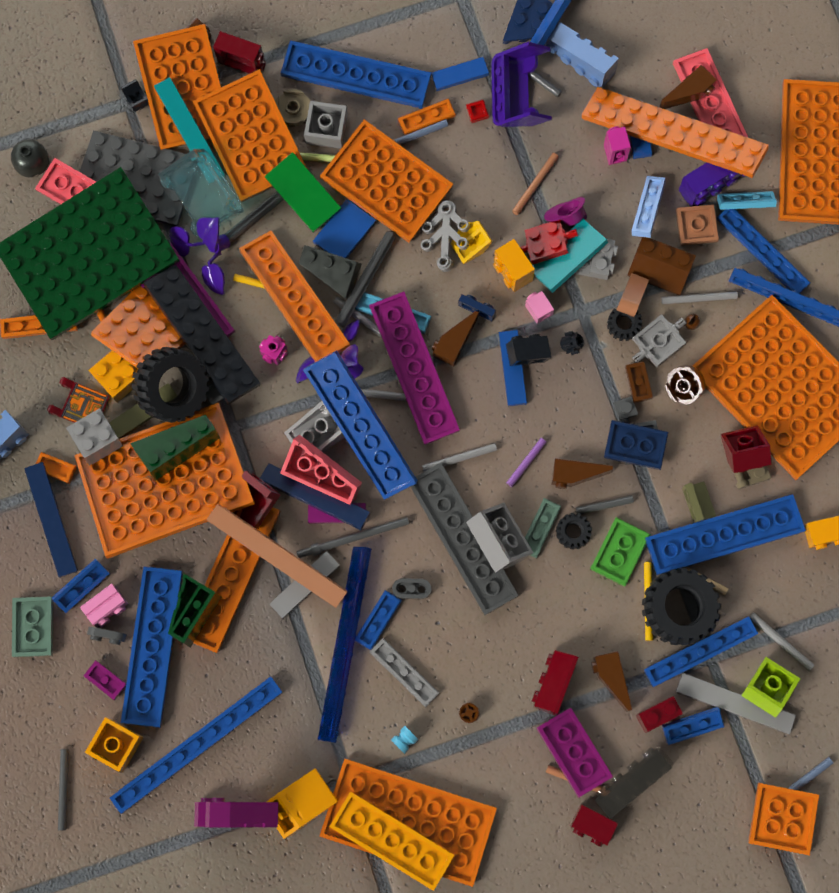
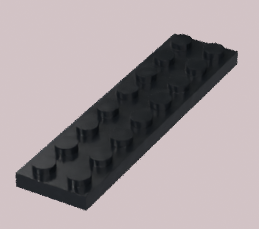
(202, 334)

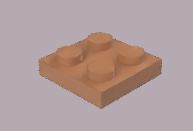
(697, 225)

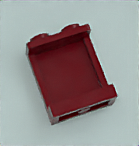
(263, 497)

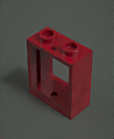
(239, 53)

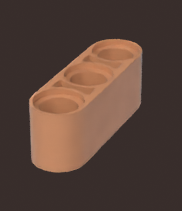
(632, 295)

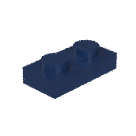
(471, 304)

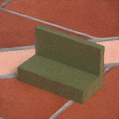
(698, 501)

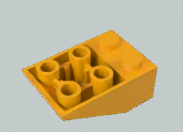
(302, 803)

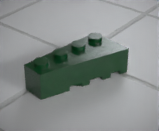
(175, 445)

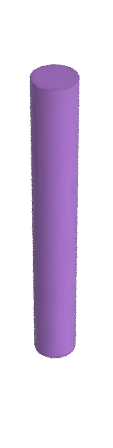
(526, 462)

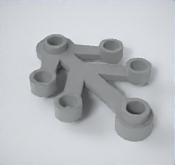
(445, 233)

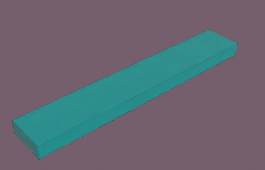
(182, 118)

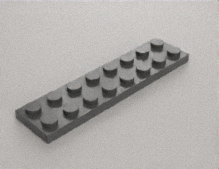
(449, 518)

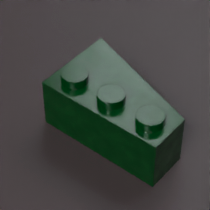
(192, 610)

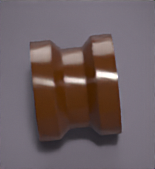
(469, 713)

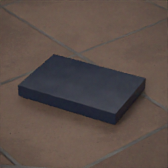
(636, 445)

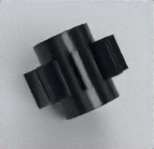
(572, 342)

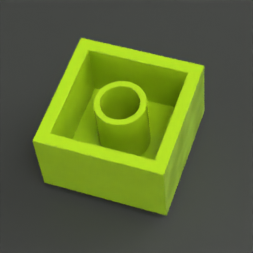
(770, 687)

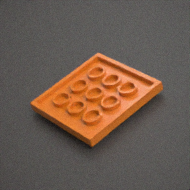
(137, 328)

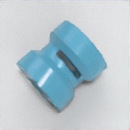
(404, 739)

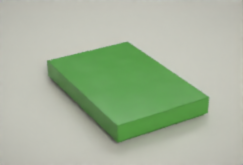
(620, 552)

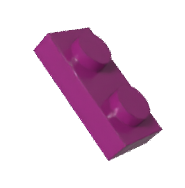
(105, 680)

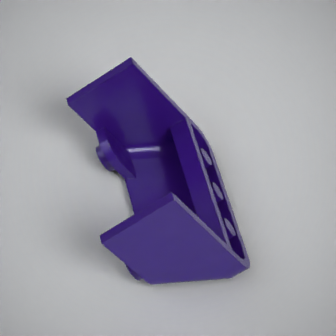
(510, 86)

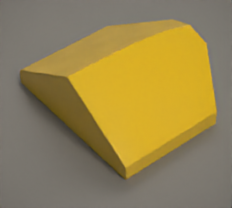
(478, 242)

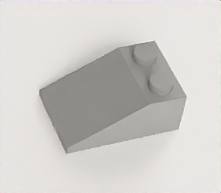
(317, 428)

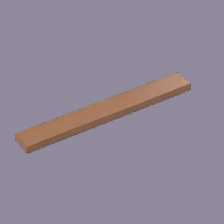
(277, 555)

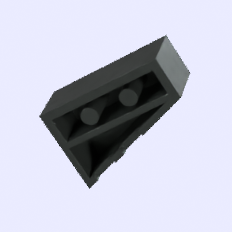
(332, 269)

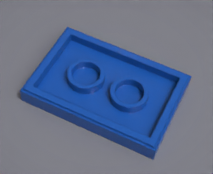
(344, 230)

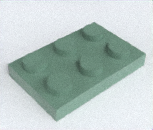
(32, 627)

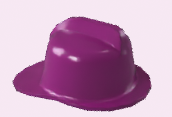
(569, 212)

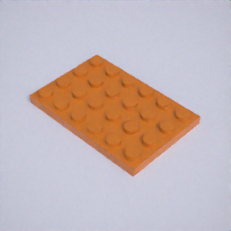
(189, 63)
(246, 132)
(386, 181)

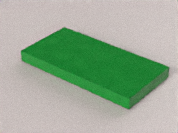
(302, 192)

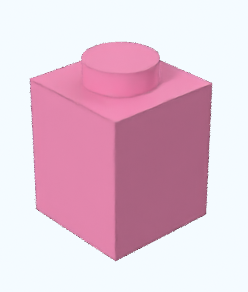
(539, 306)

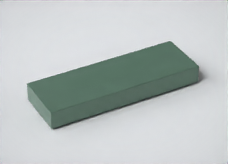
(541, 525)

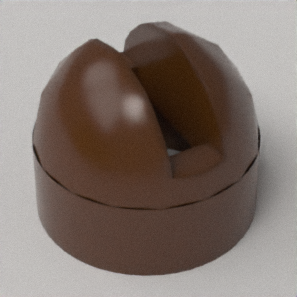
(696, 323)

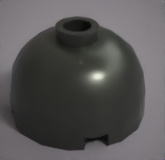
(29, 158)

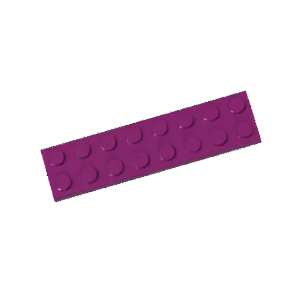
(414, 368)

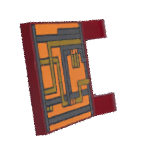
(80, 402)

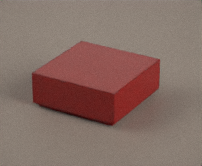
(477, 111)

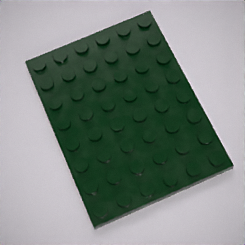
(86, 253)

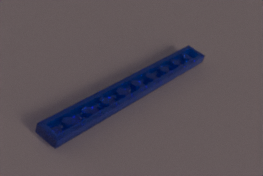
(344, 644)

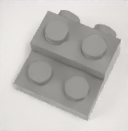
(600, 264)

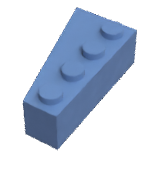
(582, 55)
(10, 434)

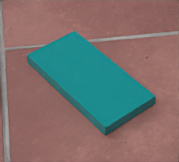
(581, 249)

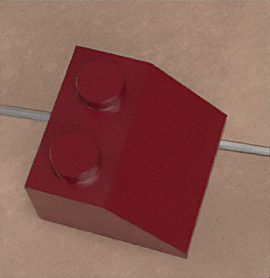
(746, 449)

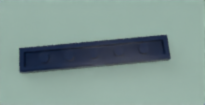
(340, 510)
(51, 519)

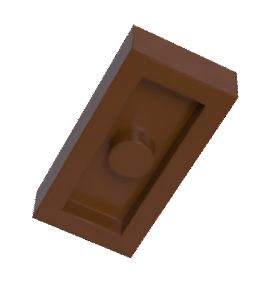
(638, 382)

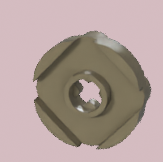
(301, 101)

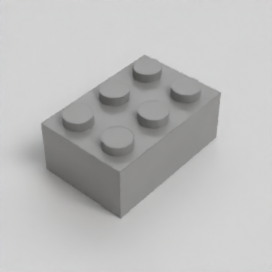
(499, 537)

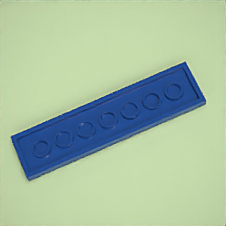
(356, 74)
(360, 424)
(725, 534)
(151, 648)

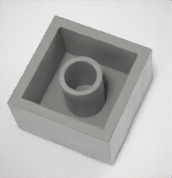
(326, 124)
(94, 437)

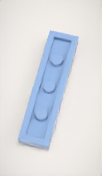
(648, 206)

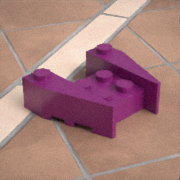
(221, 814)

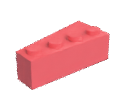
(317, 470)

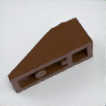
(693, 88)
(453, 341)
(571, 473)
(611, 675)

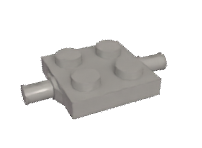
(659, 340)

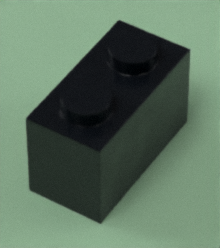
(528, 350)

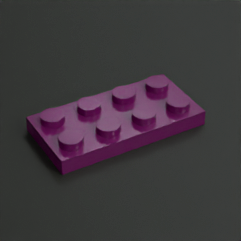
(574, 752)

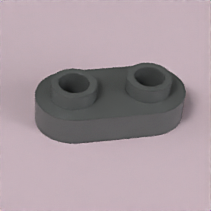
(411, 588)
(114, 637)

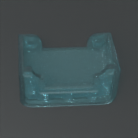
(201, 188)

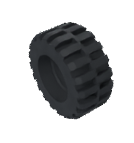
(192, 390)
(706, 607)

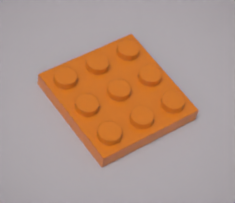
(783, 819)

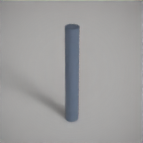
(422, 132)
(811, 774)

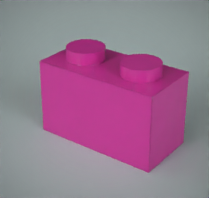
(616, 145)

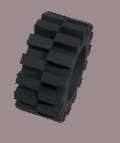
(623, 333)
(573, 542)

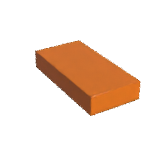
(57, 468)

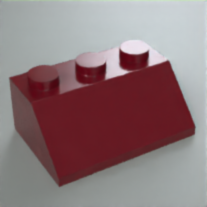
(554, 682)

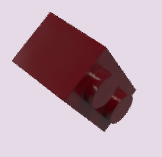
(659, 714)
(593, 825)

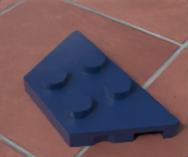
(526, 19)

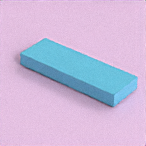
(746, 200)

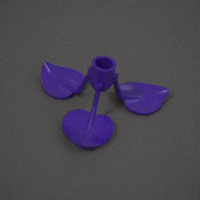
(208, 231)
(349, 355)

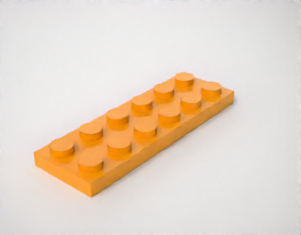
(392, 841)

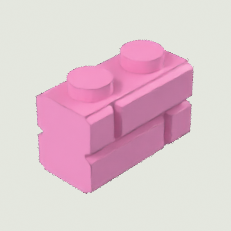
(104, 606)

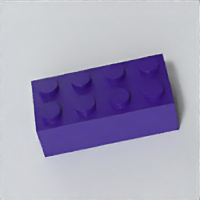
(706, 181)

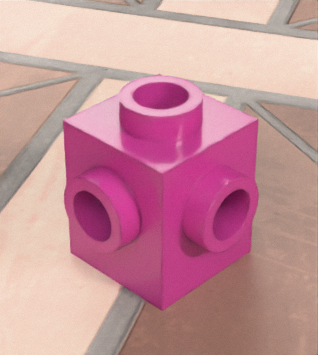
(273, 356)

